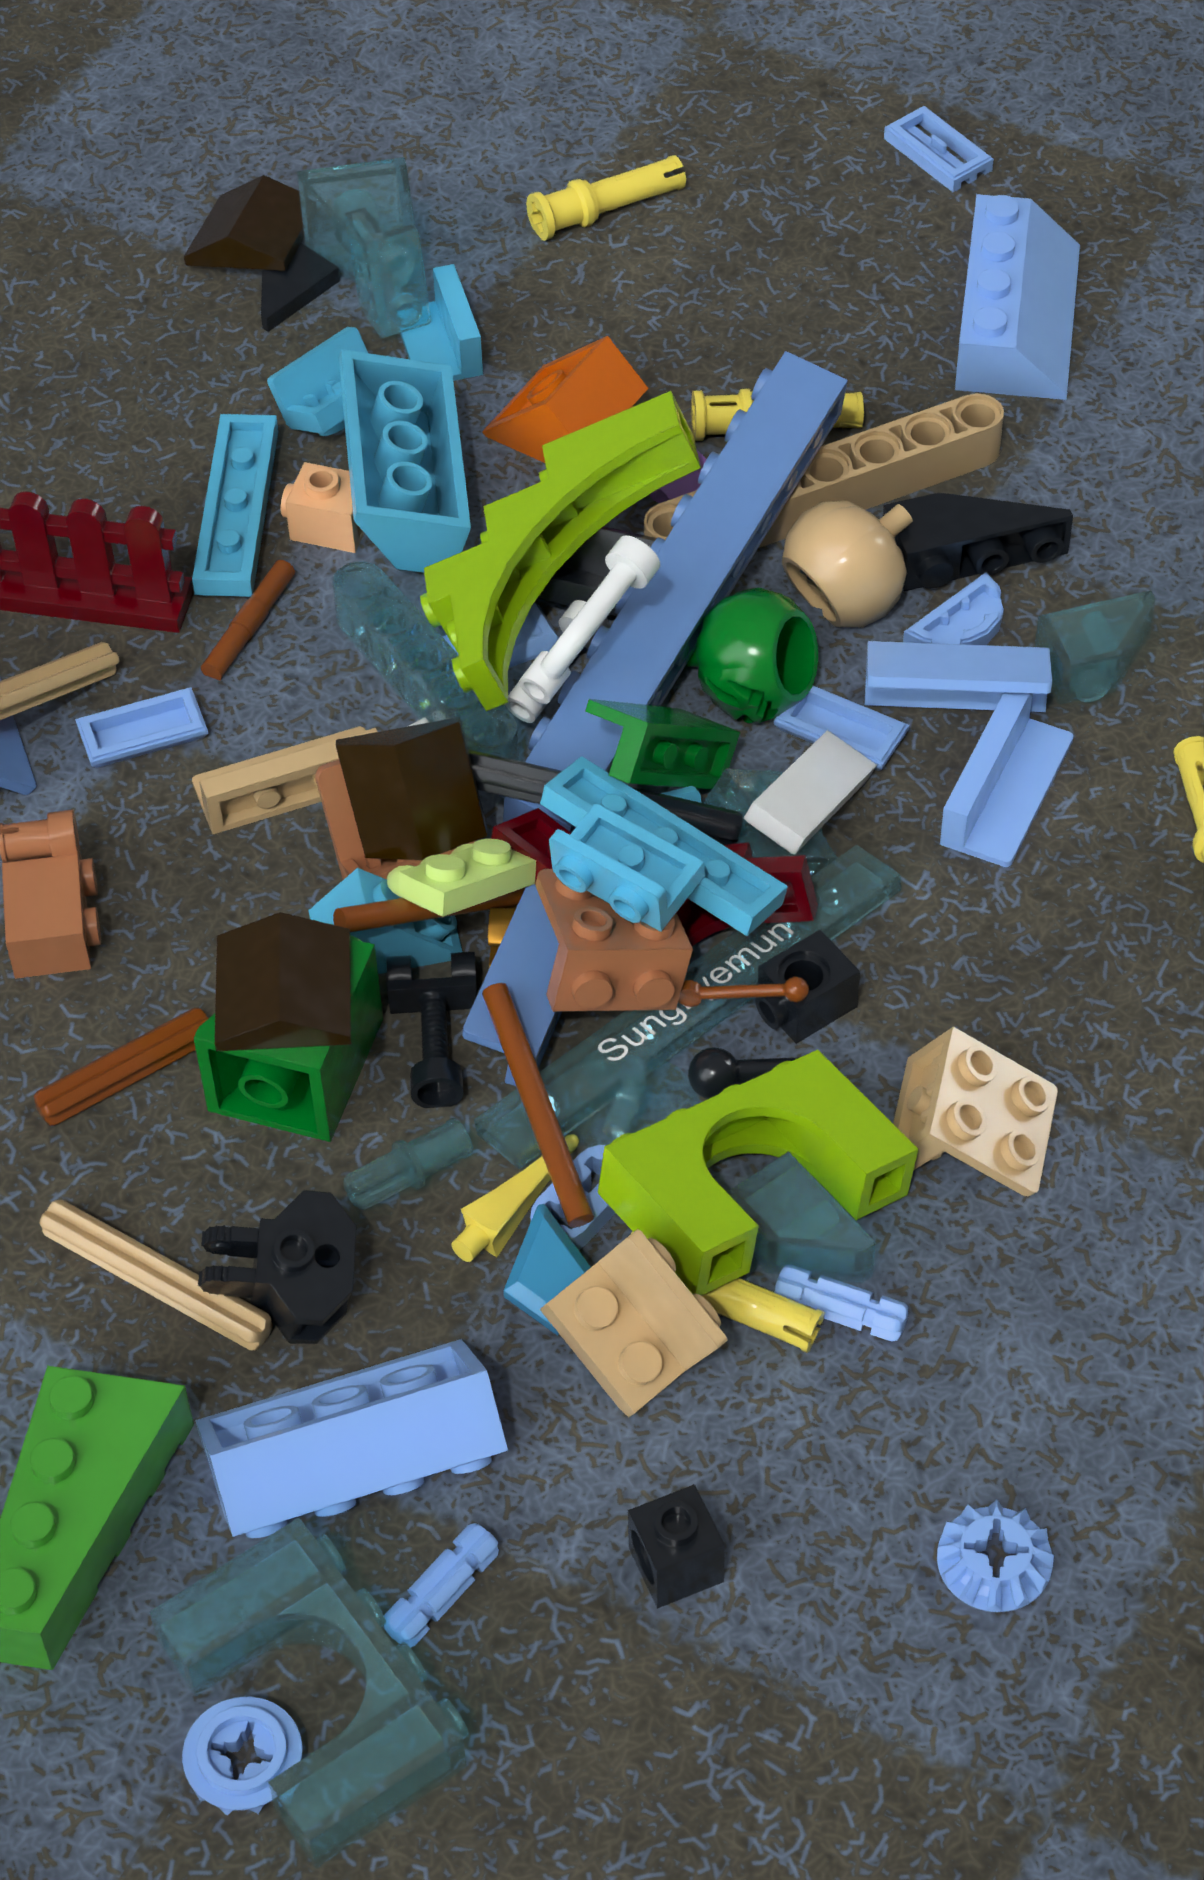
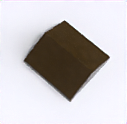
(250, 228)
(412, 790)
(283, 985)

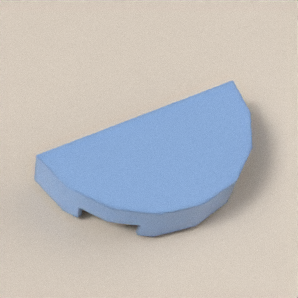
(966, 618)

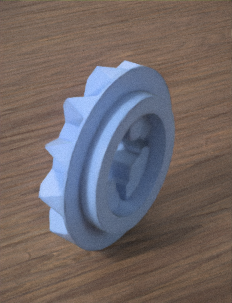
(969, 1573)
(225, 1729)

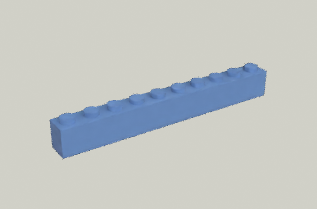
(699, 565)

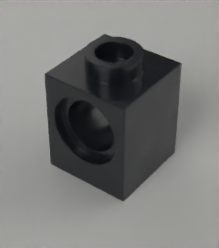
(831, 983)
(676, 1546)

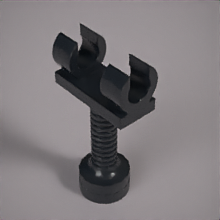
(432, 998)

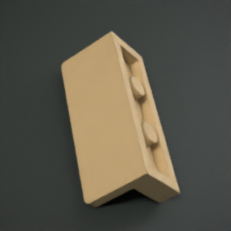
(266, 783)

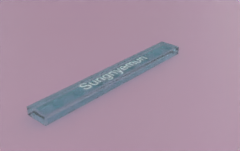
(590, 1072)

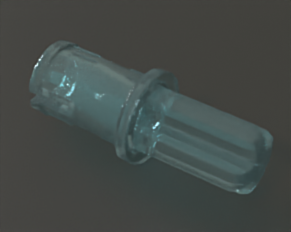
(408, 1164)

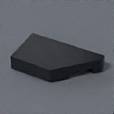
(293, 289)

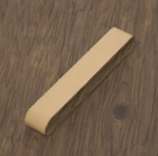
(883, 462)

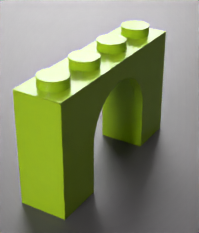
(801, 1106)

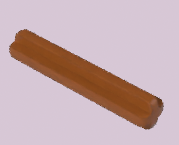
(119, 1068)

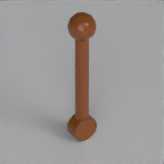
(692, 992)

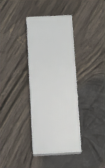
(809, 792)

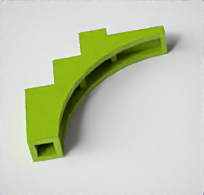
(531, 533)

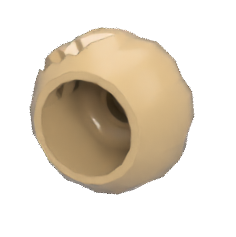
(850, 561)

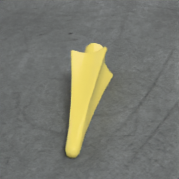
(498, 1213)

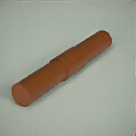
(248, 620)

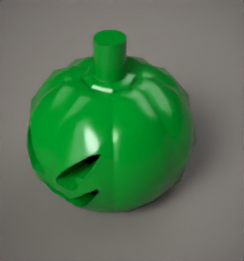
(756, 655)

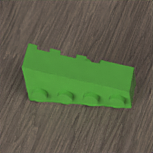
(76, 1491)

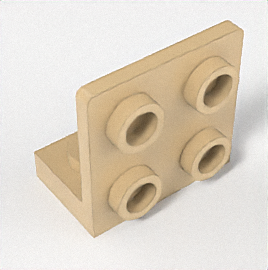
(977, 1109)
(635, 1322)

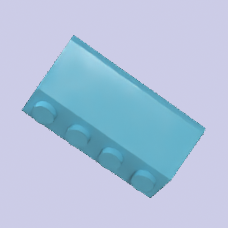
(405, 457)

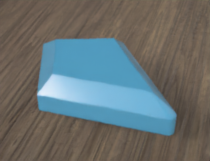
(543, 1266)

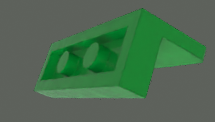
(666, 745)

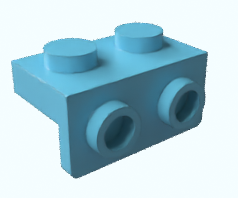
(311, 388)
(625, 866)

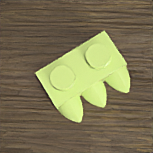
(464, 877)

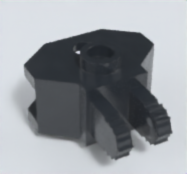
(298, 1269)

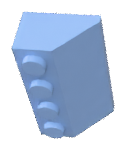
(1017, 301)
(352, 1438)

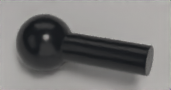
(717, 1069)

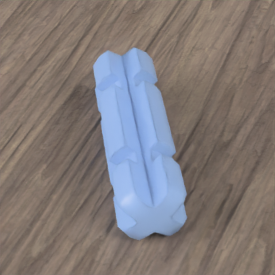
(844, 1302)
(441, 1585)

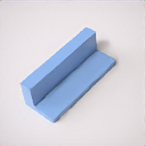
(954, 675)
(1004, 782)

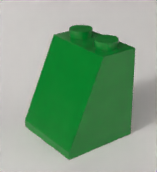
(296, 1086)

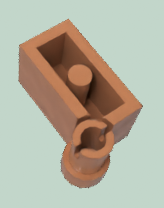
(46, 896)

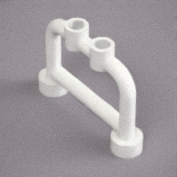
(629, 564)

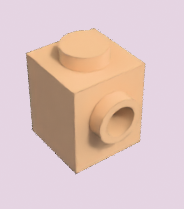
(321, 508)

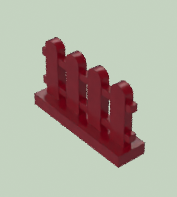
(91, 582)

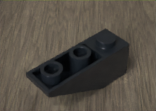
(976, 535)

